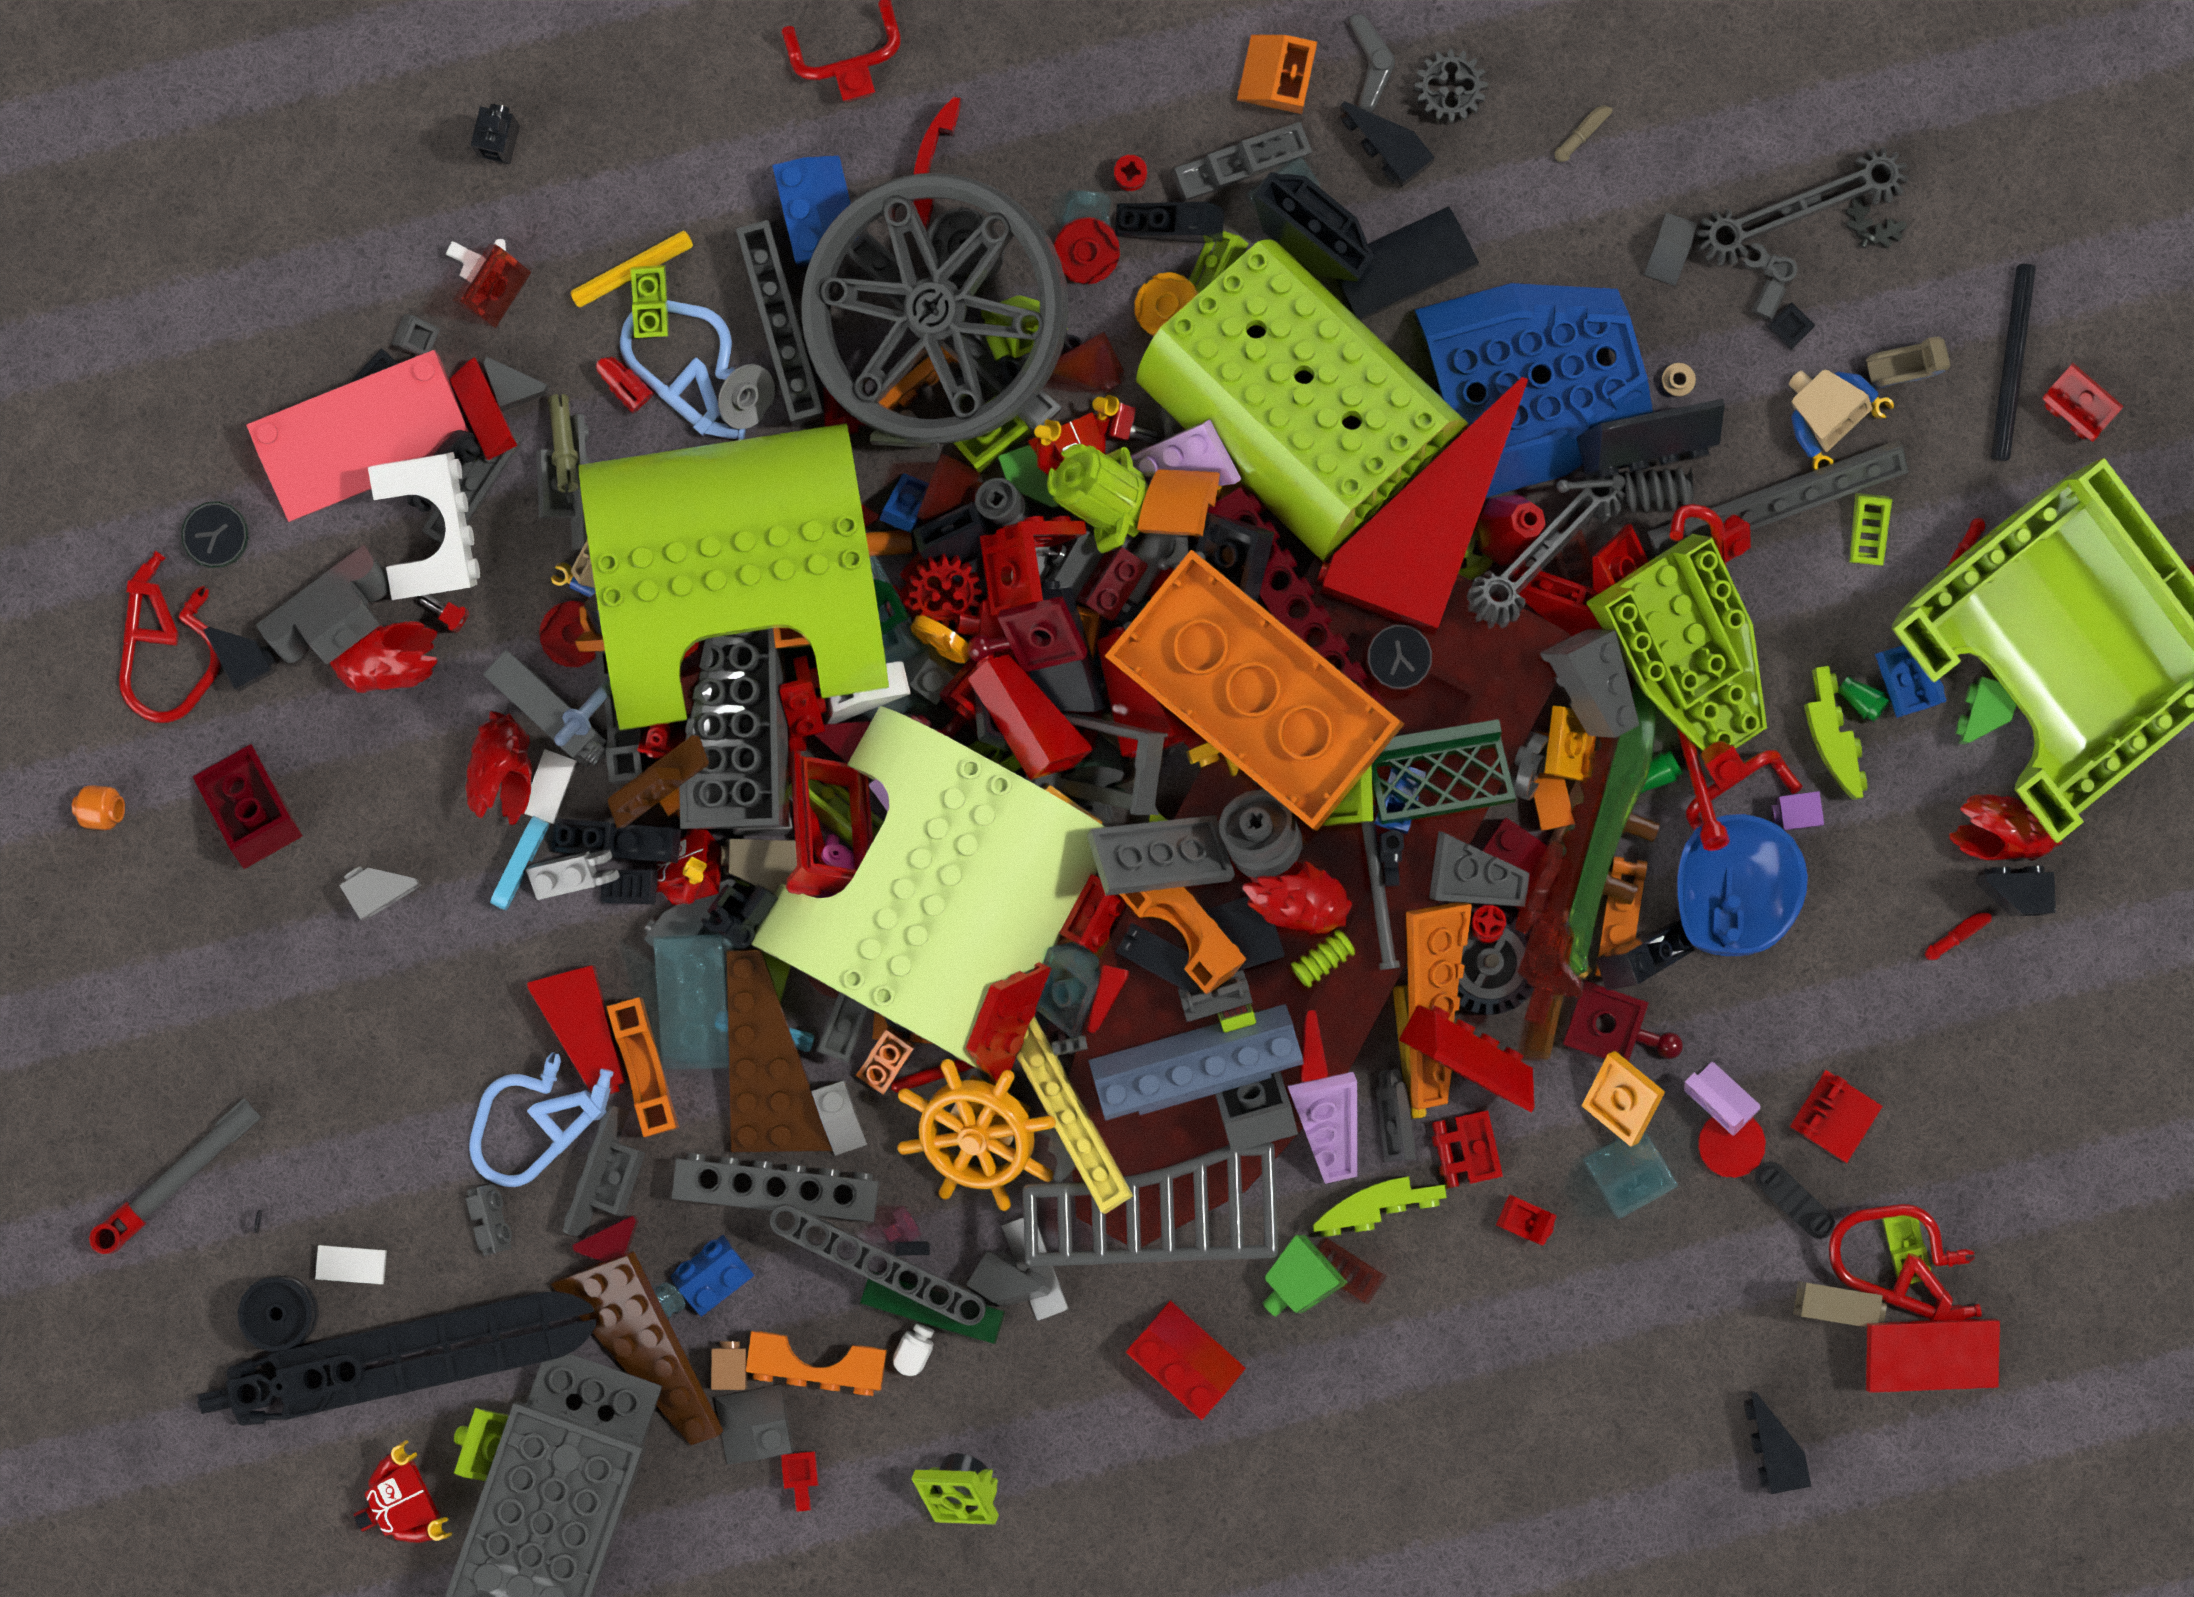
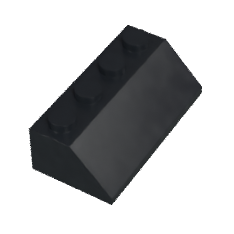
(1652, 438)

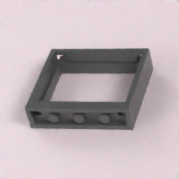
(542, 706)

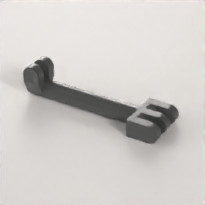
(1068, 1046)

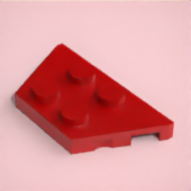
(1005, 1019)

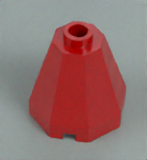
(1508, 527)

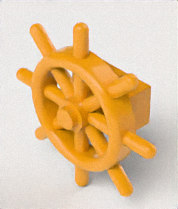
(983, 1122)

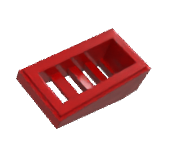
(1109, 986)
(1312, 1050)

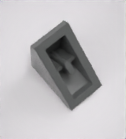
(1670, 249)
(512, 386)

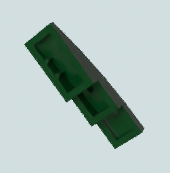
(896, 1303)

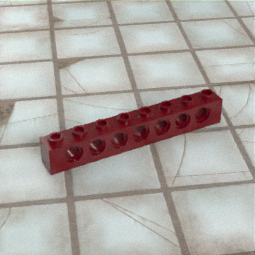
(1280, 602)

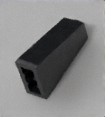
(1071, 684)

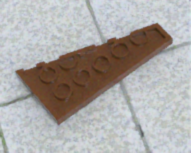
(768, 1082)
(642, 1340)

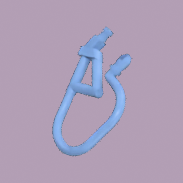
(707, 424)
(592, 1104)

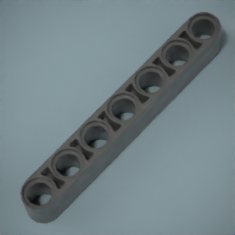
(860, 1264)

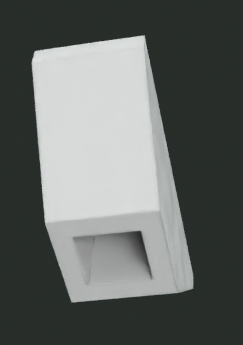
(848, 706)

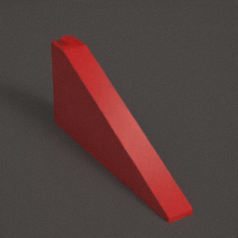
(1415, 545)

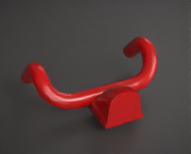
(851, 73)
(1730, 537)
(1728, 770)

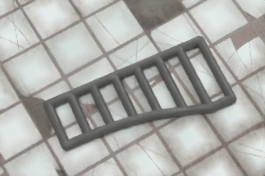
(1168, 1252)

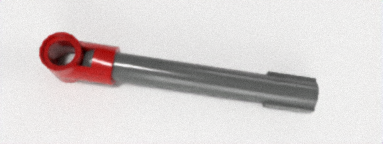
(131, 1216)

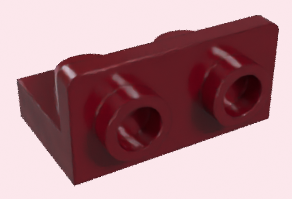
(1111, 582)

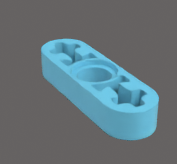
(523, 853)

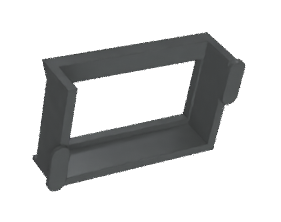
(1146, 763)

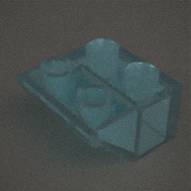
(1629, 1175)

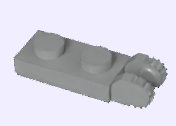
(570, 874)

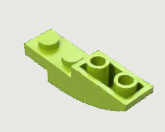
(1836, 748)
(1364, 1206)

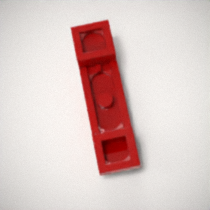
(943, 123)

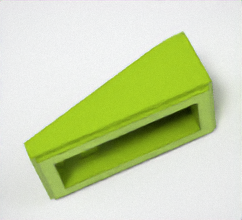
(1857, 527)

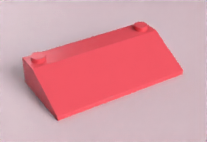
(326, 444)

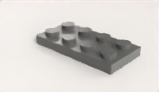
(1160, 855)

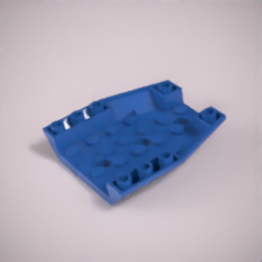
(1510, 331)

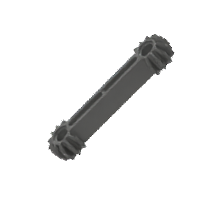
(1802, 206)
(1542, 552)

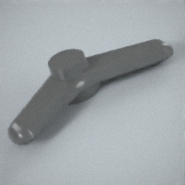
(1380, 61)

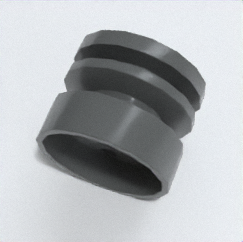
(951, 231)

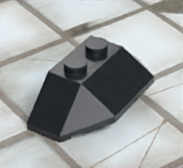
(1312, 226)

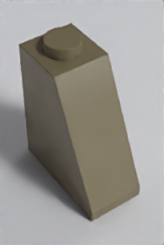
(759, 861)
(1838, 1305)

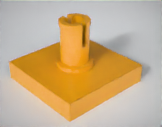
(1568, 746)
(1623, 1098)

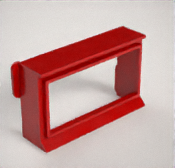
(812, 877)

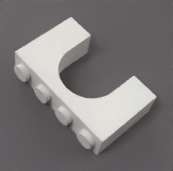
(437, 480)

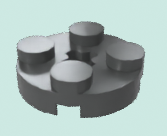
(1531, 763)

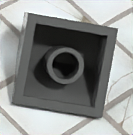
(1256, 1113)

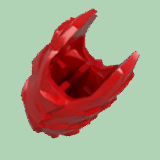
(388, 658)
(499, 757)
(2002, 830)
(1300, 899)

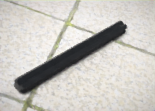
(2013, 362)

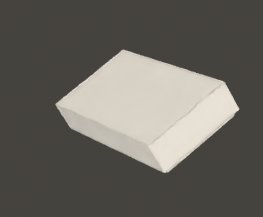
(550, 785)
(350, 1264)

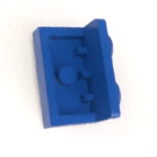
(1907, 682)
(711, 1275)

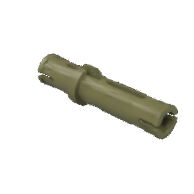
(564, 455)

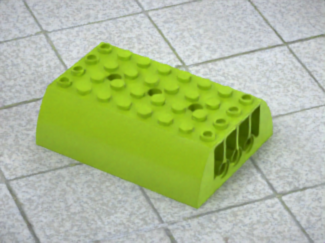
(1289, 433)

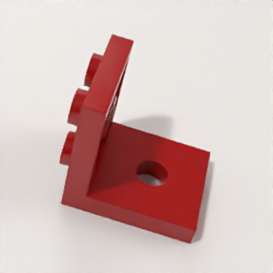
(1015, 551)

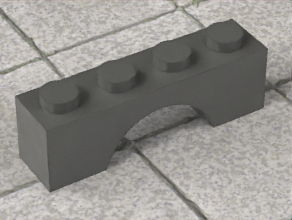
(621, 749)

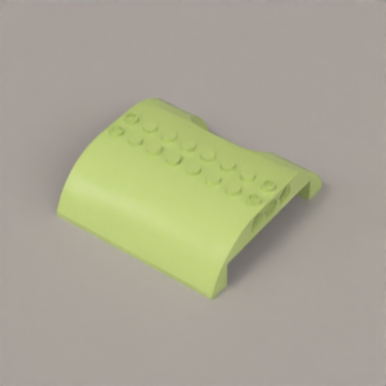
(949, 895)

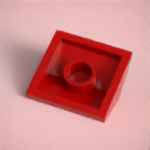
(1617, 559)

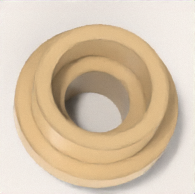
(1674, 389)

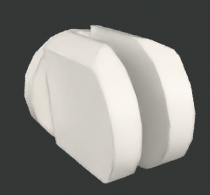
(913, 1350)

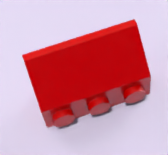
(1185, 1360)

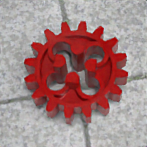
(944, 570)

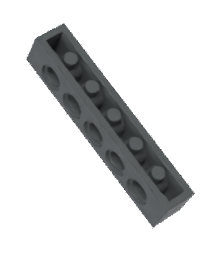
(780, 323)
(689, 1187)

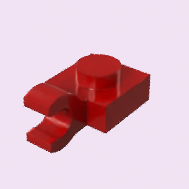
(800, 1473)

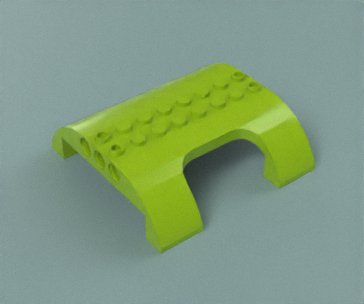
(729, 547)
(2082, 628)

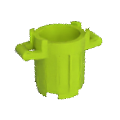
(1100, 492)

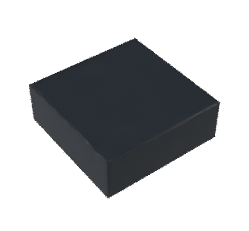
(1791, 326)
(912, 1248)

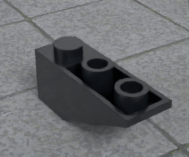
(1400, 148)
(1171, 221)
(1643, 956)
(1783, 1459)

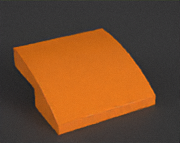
(1178, 502)

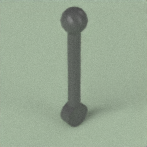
(1617, 483)

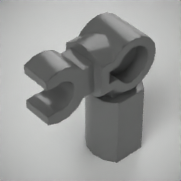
(1781, 271)

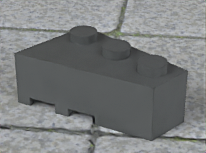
(1595, 680)

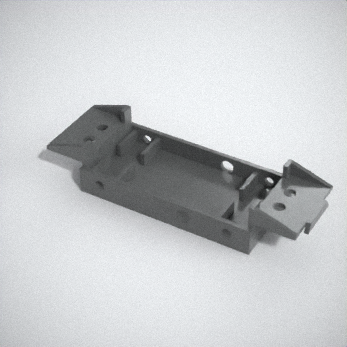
(557, 1485)

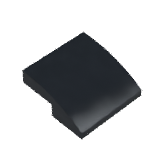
(1248, 931)

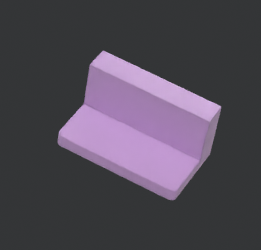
(1721, 1098)

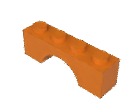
(1211, 953)
(643, 1066)
(772, 1356)

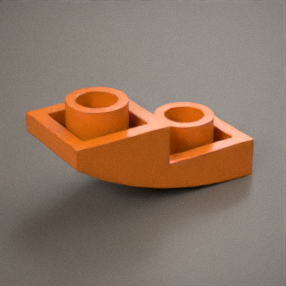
(885, 1061)

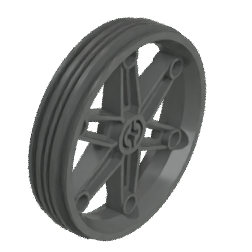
(918, 314)

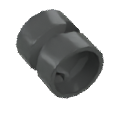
(1001, 503)

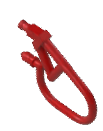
(140, 586)
(1913, 1264)

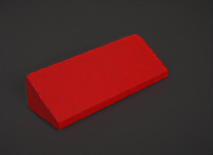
(482, 410)

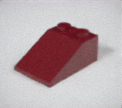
(247, 807)
(1517, 848)

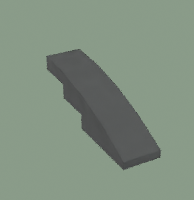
(1241, 161)

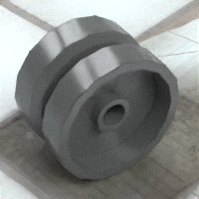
(1260, 834)

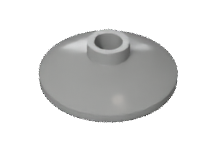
(746, 396)

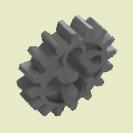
(1437, 73)

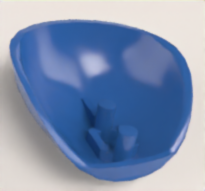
(1744, 893)

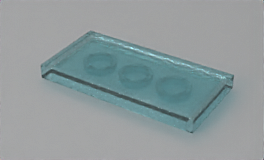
(692, 1001)

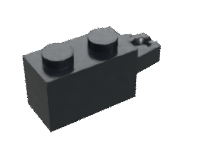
(495, 133)

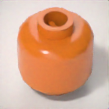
(98, 807)

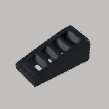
(631, 888)

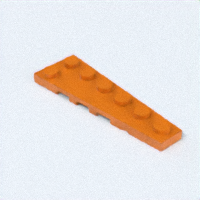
(1434, 971)

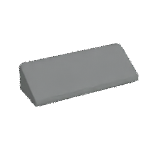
(1055, 1301)

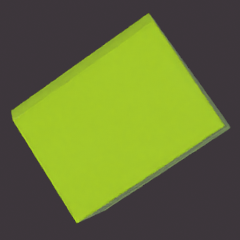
(985, 449)

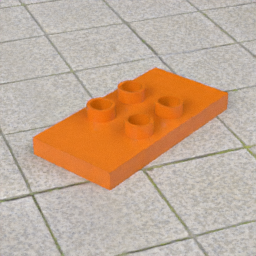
(1254, 690)

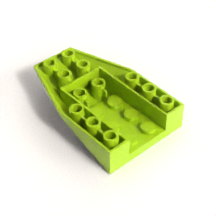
(1689, 642)

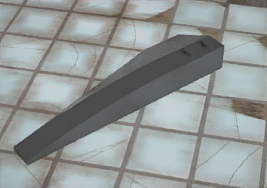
(743, 736)

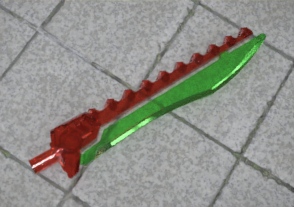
(1552, 954)

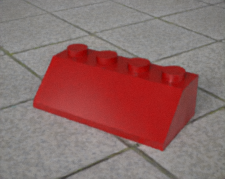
(1470, 1055)

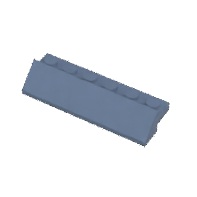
(1195, 1064)

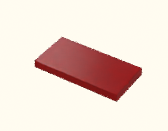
(1932, 1355)

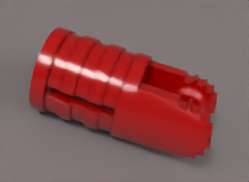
(624, 383)

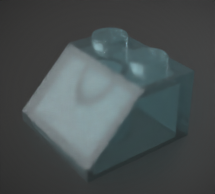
(1069, 987)

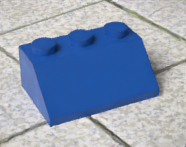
(811, 199)

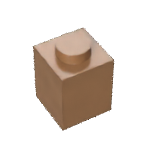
(729, 1367)

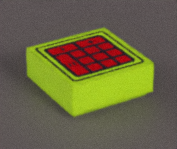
(1237, 1018)

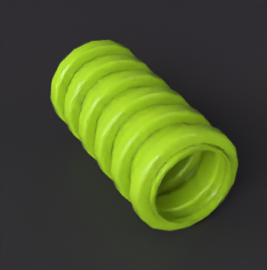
(1323, 958)

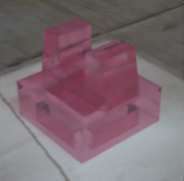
(904, 1225)

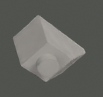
(374, 890)
(839, 1117)

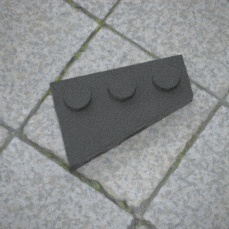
(1474, 876)

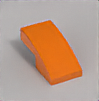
(1552, 802)

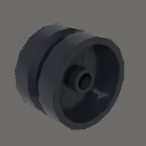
(298, 1310)

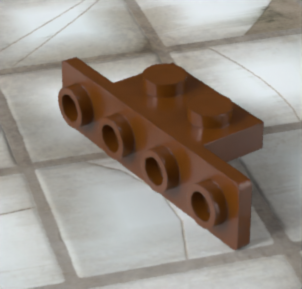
(658, 781)

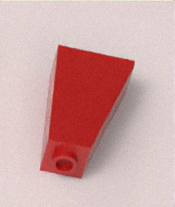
(1136, 706)
(1027, 718)
(581, 1022)

